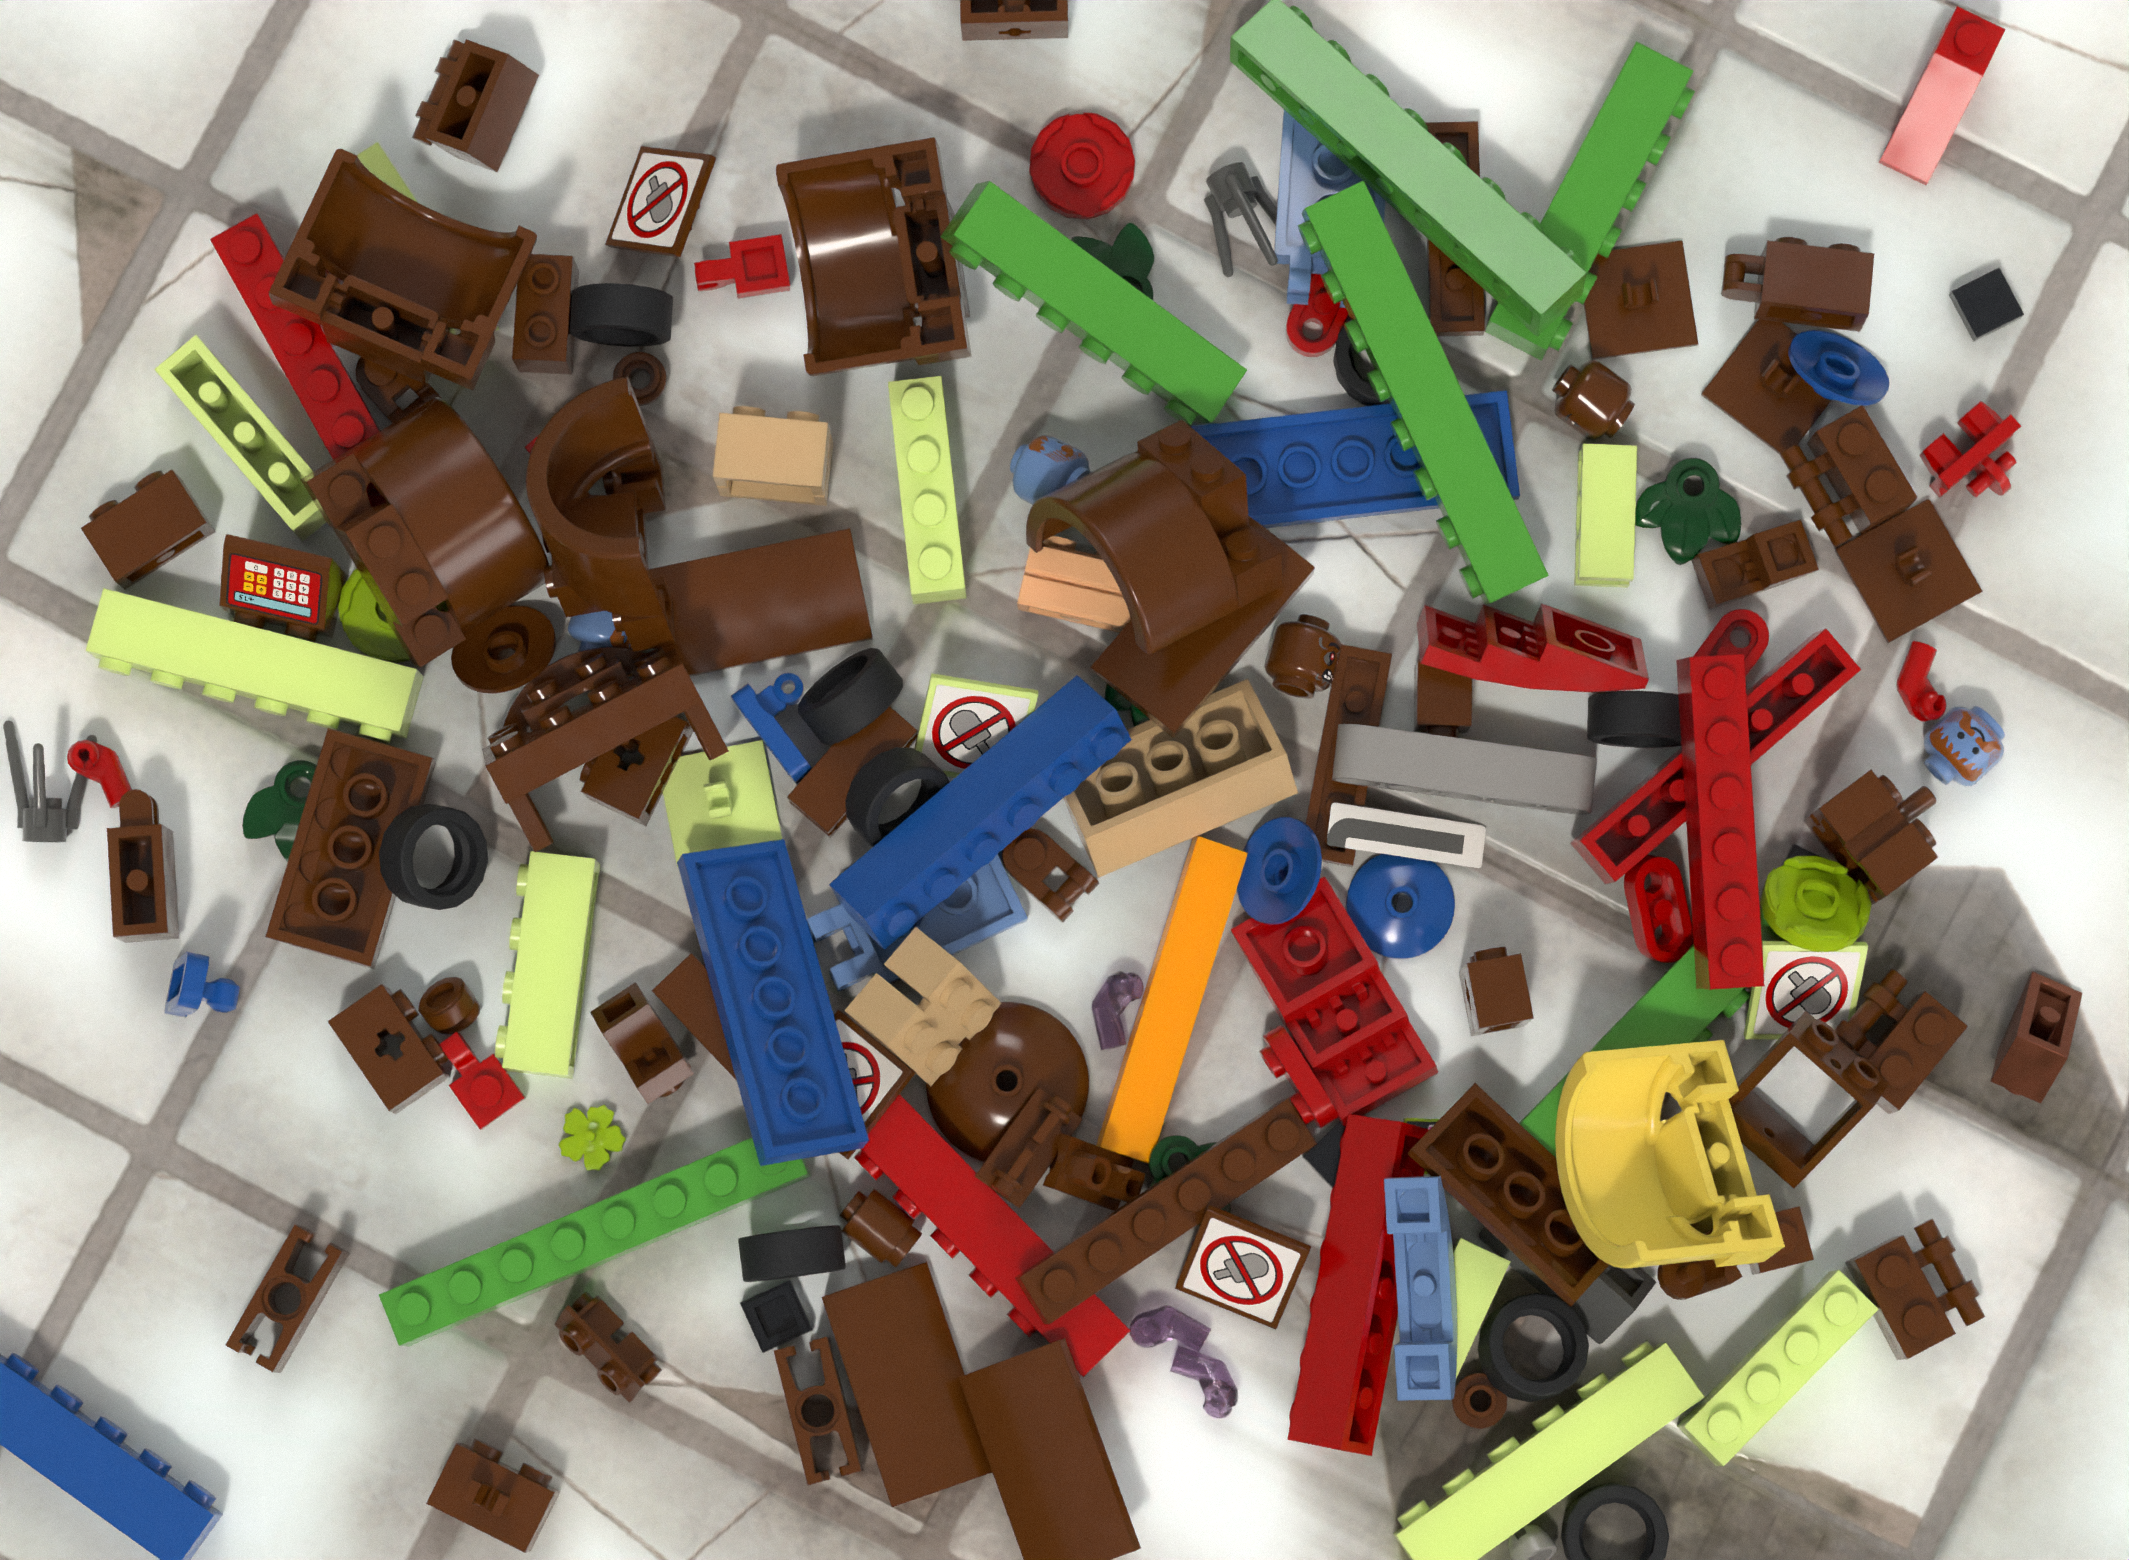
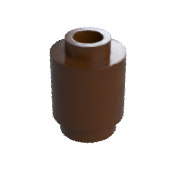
(879, 1227)

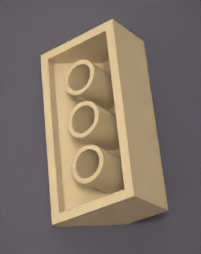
(1184, 785)

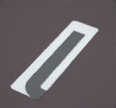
(1406, 835)

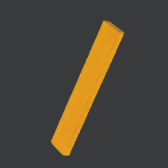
(1171, 999)

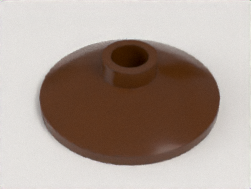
(505, 650)

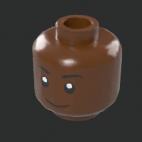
(1593, 399)

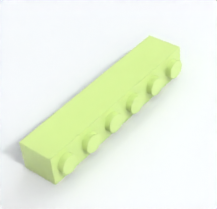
(254, 664)
(1553, 1460)

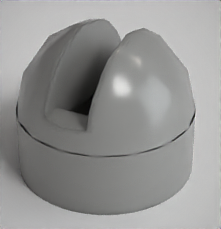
(1531, 1546)

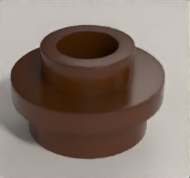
(647, 363)
(1466, 1413)

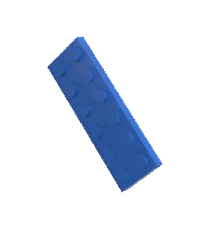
(1342, 461)
(772, 1002)

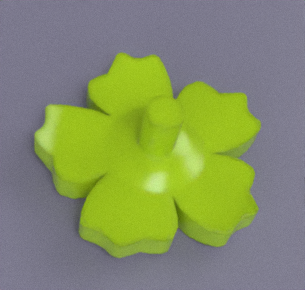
(591, 1137)

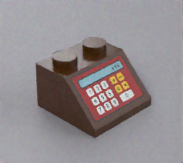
(280, 588)

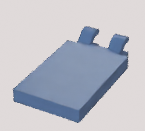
(1306, 177)
(971, 915)

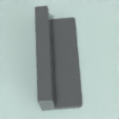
(1603, 1304)

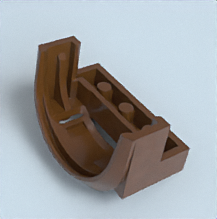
(567, 739)

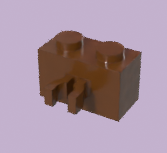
(494, 1495)

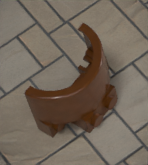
(873, 264)
(399, 277)
(1169, 532)
(441, 533)
(602, 539)

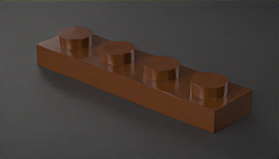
(1454, 297)
(1353, 699)

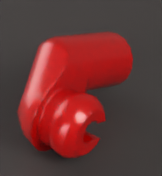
(1915, 687)
(101, 766)

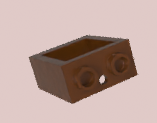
(1774, 1137)

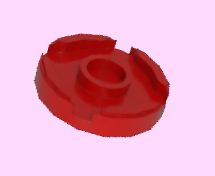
(1082, 165)

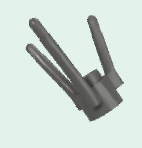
(1236, 193)
(41, 816)

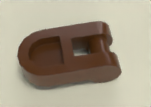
(386, 386)
(1032, 860)

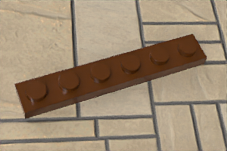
(1165, 1211)

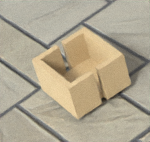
(773, 456)
(930, 1032)

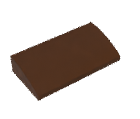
(767, 602)
(1184, 674)
(333, 880)
(1510, 1189)
(907, 1383)
(1049, 1457)

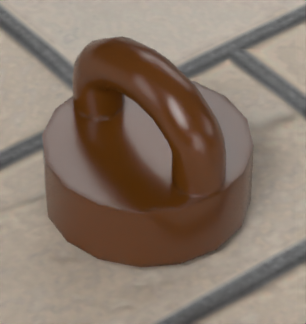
(449, 1006)

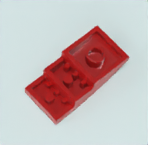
(1546, 654)
(1336, 1004)

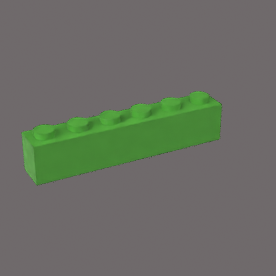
(1606, 178)
(1092, 304)
(1663, 1016)

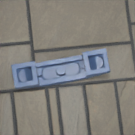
(1424, 1286)

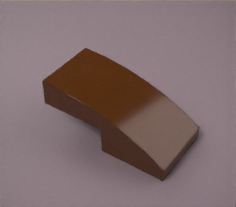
(1754, 564)

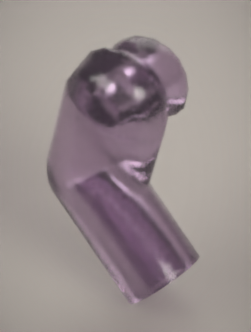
(1110, 1003)
(1167, 1324)
(1213, 1378)

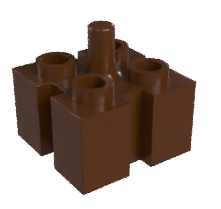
(1876, 833)

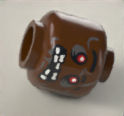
(1303, 656)

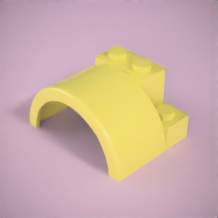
(1651, 1185)

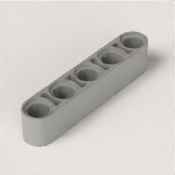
(1464, 769)

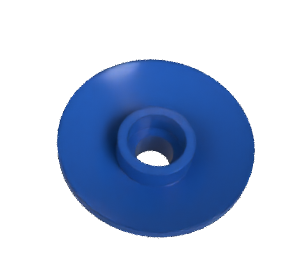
(1838, 368)
(1279, 870)
(1397, 933)

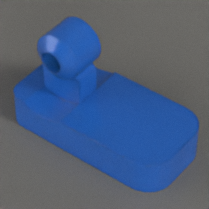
(761, 713)
(189, 987)

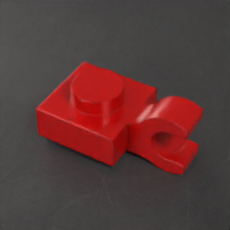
(755, 267)
(484, 1086)

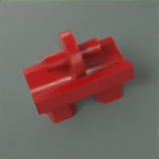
(1988, 434)

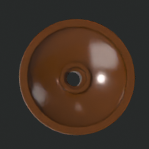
(1017, 1040)

